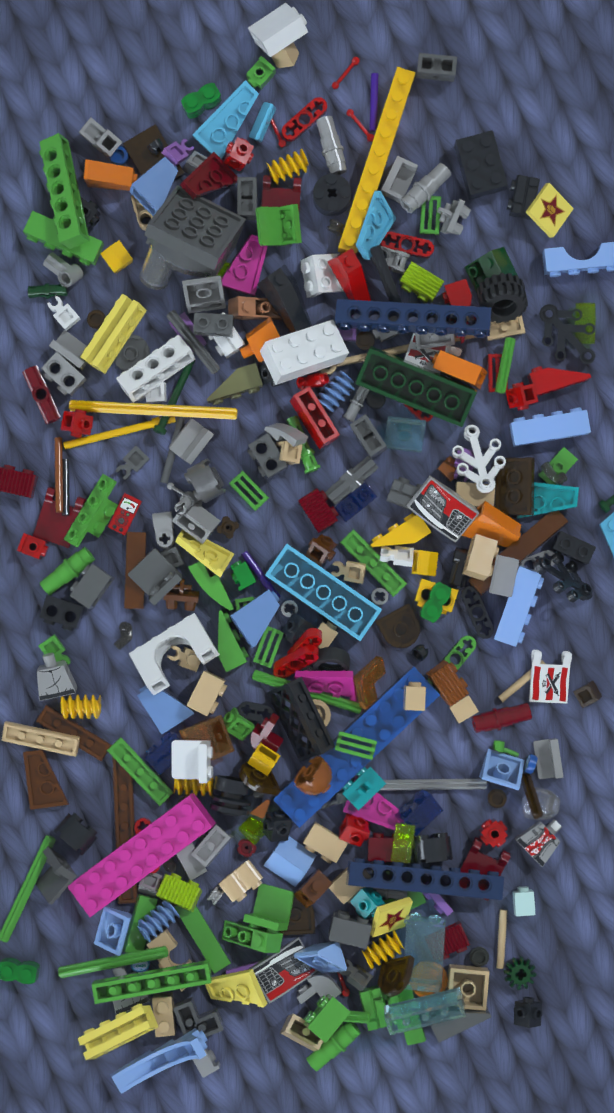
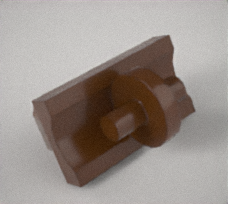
(183, 593)

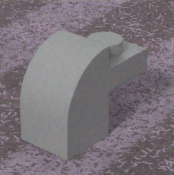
(101, 139)
(319, 983)

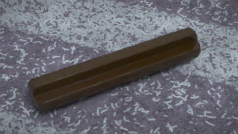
(531, 796)

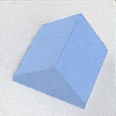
(502, 769)
(290, 861)
(113, 930)
(323, 957)

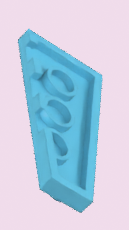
(226, 120)

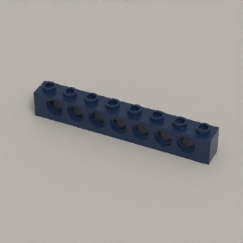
(404, 311)
(493, 890)

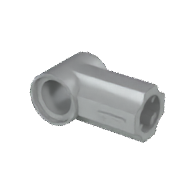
(66, 273)

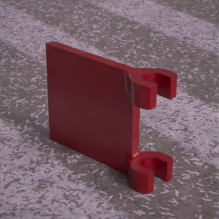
(280, 196)
(52, 525)
(478, 861)

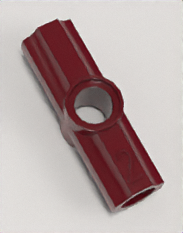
(47, 405)

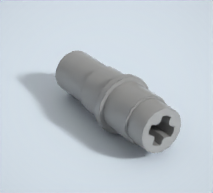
(331, 145)
(425, 188)

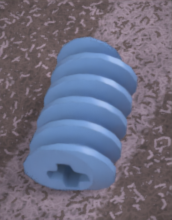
(336, 391)
(157, 920)

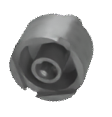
(205, 481)

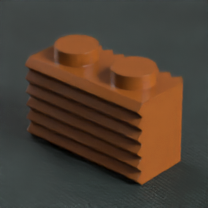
(447, 682)

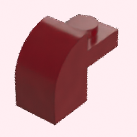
(263, 734)

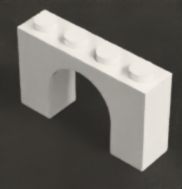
(149, 655)

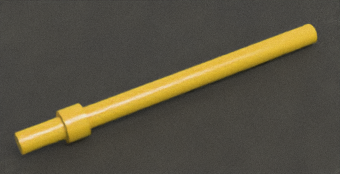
(116, 432)

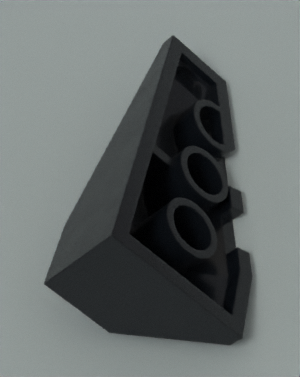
(286, 299)

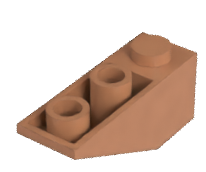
(251, 308)

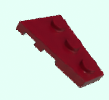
(209, 177)

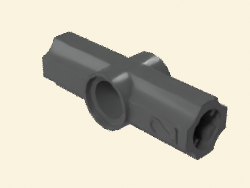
(351, 480)

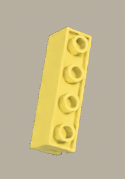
(113, 333)
(118, 1032)

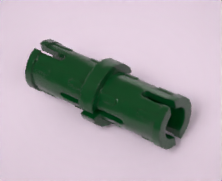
(47, 291)

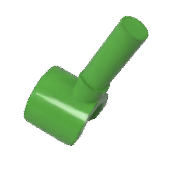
(499, 746)

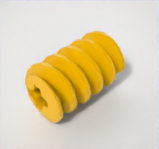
(288, 167)
(81, 707)
(193, 784)
(383, 949)

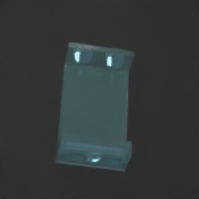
(426, 944)

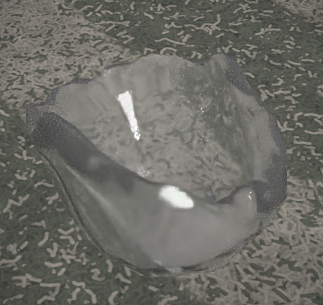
(548, 801)

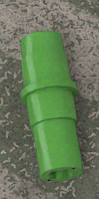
(67, 571)
(334, 1046)

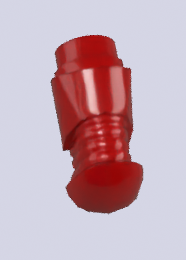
(314, 381)

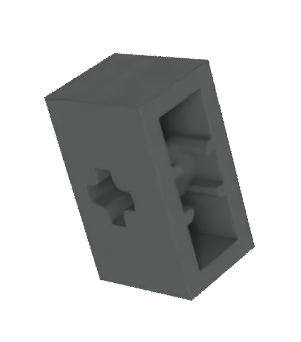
(436, 67)

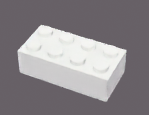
(304, 352)

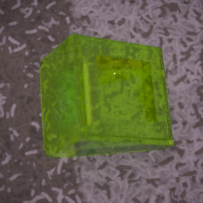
(252, 830)

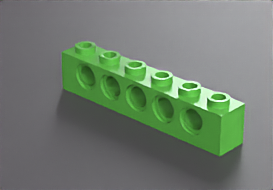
(63, 191)
(151, 981)

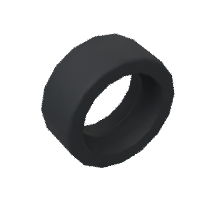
(335, 655)

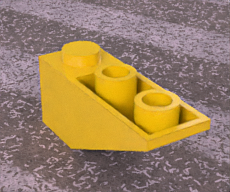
(407, 533)

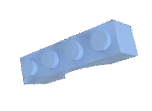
(558, 261)

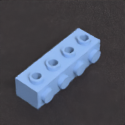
(550, 427)
(518, 606)

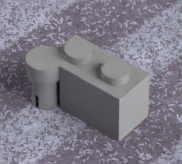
(194, 518)

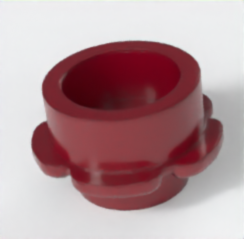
(246, 852)

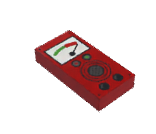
(124, 514)

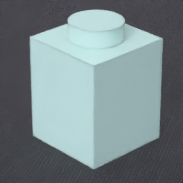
(523, 901)

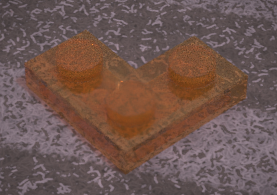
(366, 680)

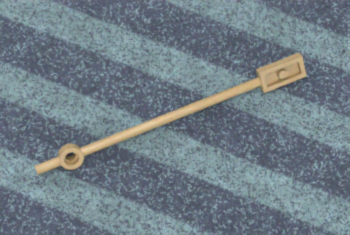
(497, 331)

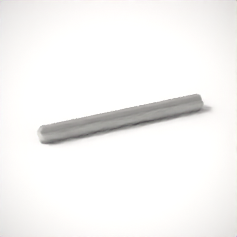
(434, 784)

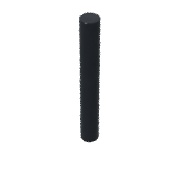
(66, 488)

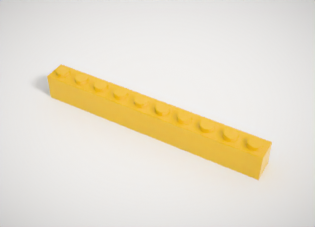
(377, 157)

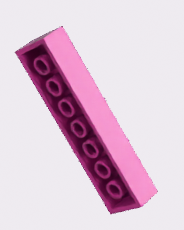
(141, 854)

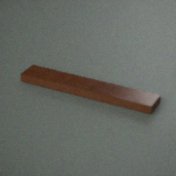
(526, 544)

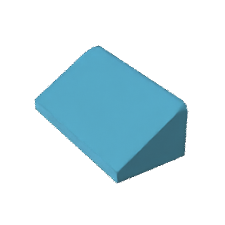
(262, 122)

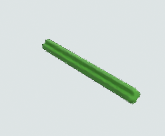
(325, 697)
(25, 890)
(113, 962)

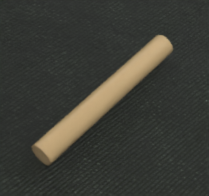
(517, 685)
(501, 939)

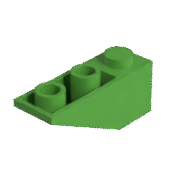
(228, 647)
(252, 937)

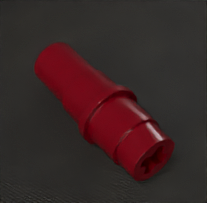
(501, 718)

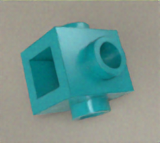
(366, 902)

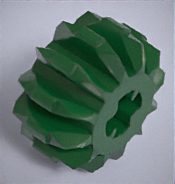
(515, 967)

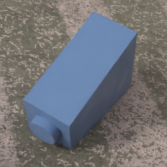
(154, 185)
(255, 616)
(164, 709)

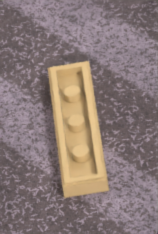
(40, 738)

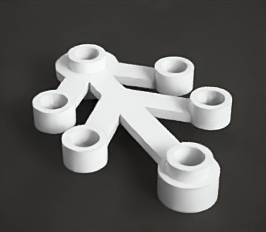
(479, 461)

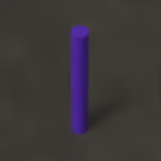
(374, 101)
(258, 572)

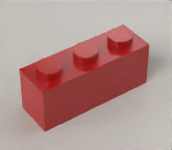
(314, 417)

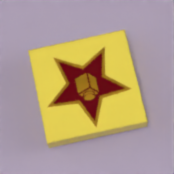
(549, 210)
(390, 916)

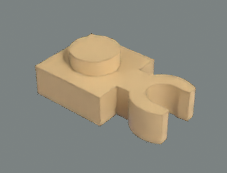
(352, 571)
(186, 658)

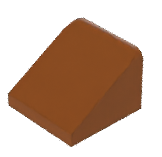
(447, 468)
(260, 810)

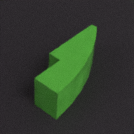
(211, 585)

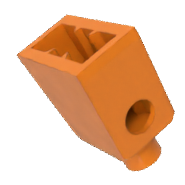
(257, 337)

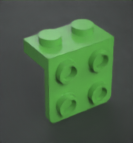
(278, 225)
(271, 909)

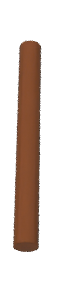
(58, 475)

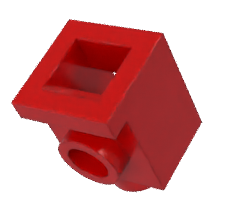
(27, 540)

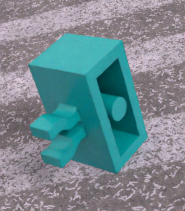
(363, 787)

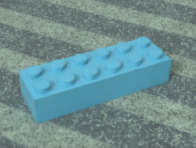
(323, 592)

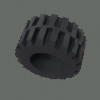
(504, 295)

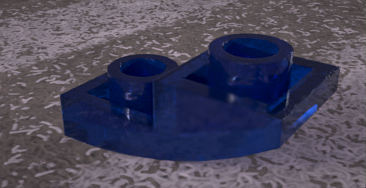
(355, 502)

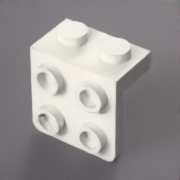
(319, 275)
(192, 760)

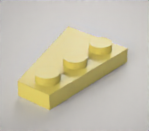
(208, 553)
(237, 986)

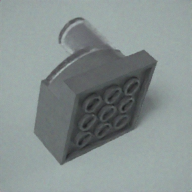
(188, 238)

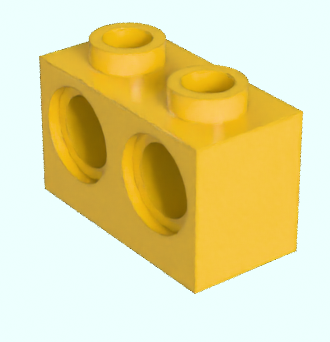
(425, 584)

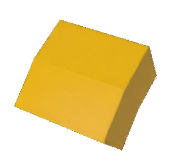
(117, 257)
(424, 563)
(263, 759)

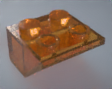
(210, 729)

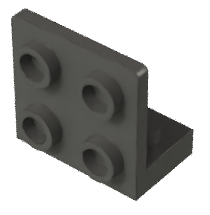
(155, 575)
(57, 877)

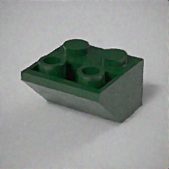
(491, 263)

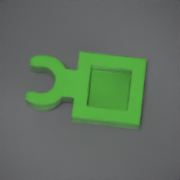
(53, 645)

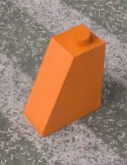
(108, 175)
(459, 369)
(494, 525)

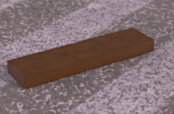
(134, 554)
(88, 742)

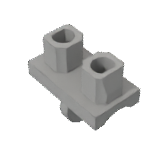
(450, 215)

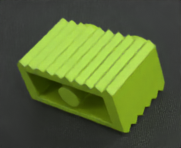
(421, 282)
(179, 892)

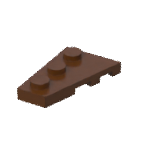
(42, 782)

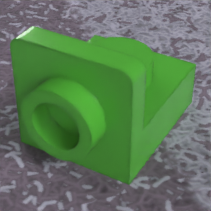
(237, 725)

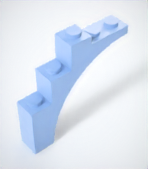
(152, 1062)

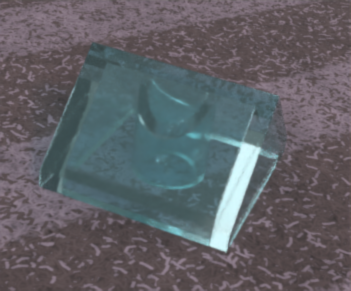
(404, 433)

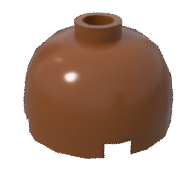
(314, 778)

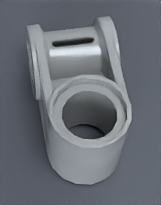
(392, 259)
(163, 526)

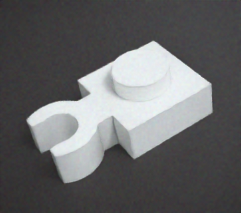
(64, 315)
(156, 395)
(399, 555)

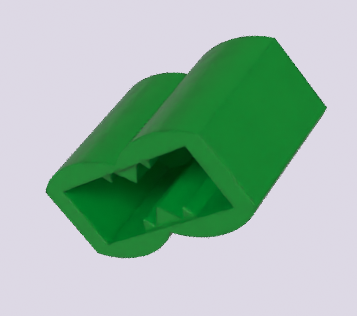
(197, 102)
(433, 607)
(24, 972)

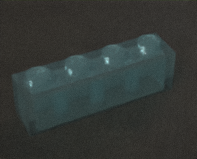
(424, 1011)

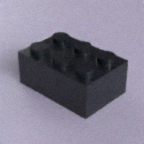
(480, 165)

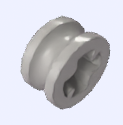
(290, 602)
(379, 602)
(215, 895)

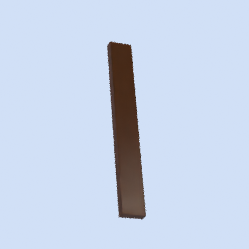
(124, 818)

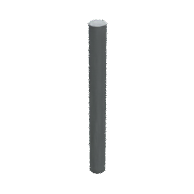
(171, 455)

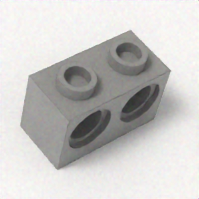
(65, 372)

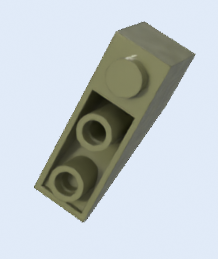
(240, 381)

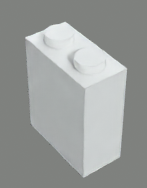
(278, 29)

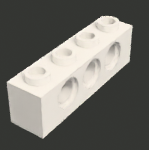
(152, 377)

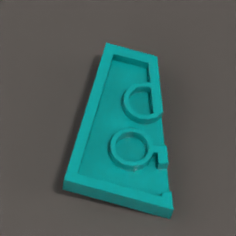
(553, 498)

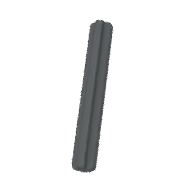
(193, 342)

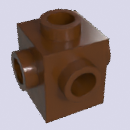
(321, 550)

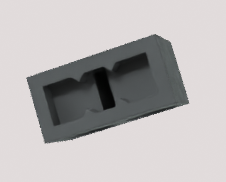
(247, 197)
(213, 324)
(368, 436)
(271, 454)

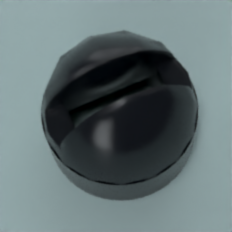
(155, 145)
(420, 652)

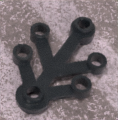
(565, 332)
(581, 590)

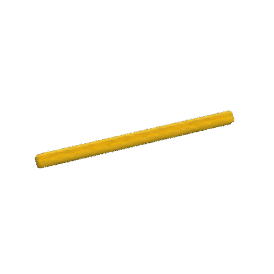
(154, 409)

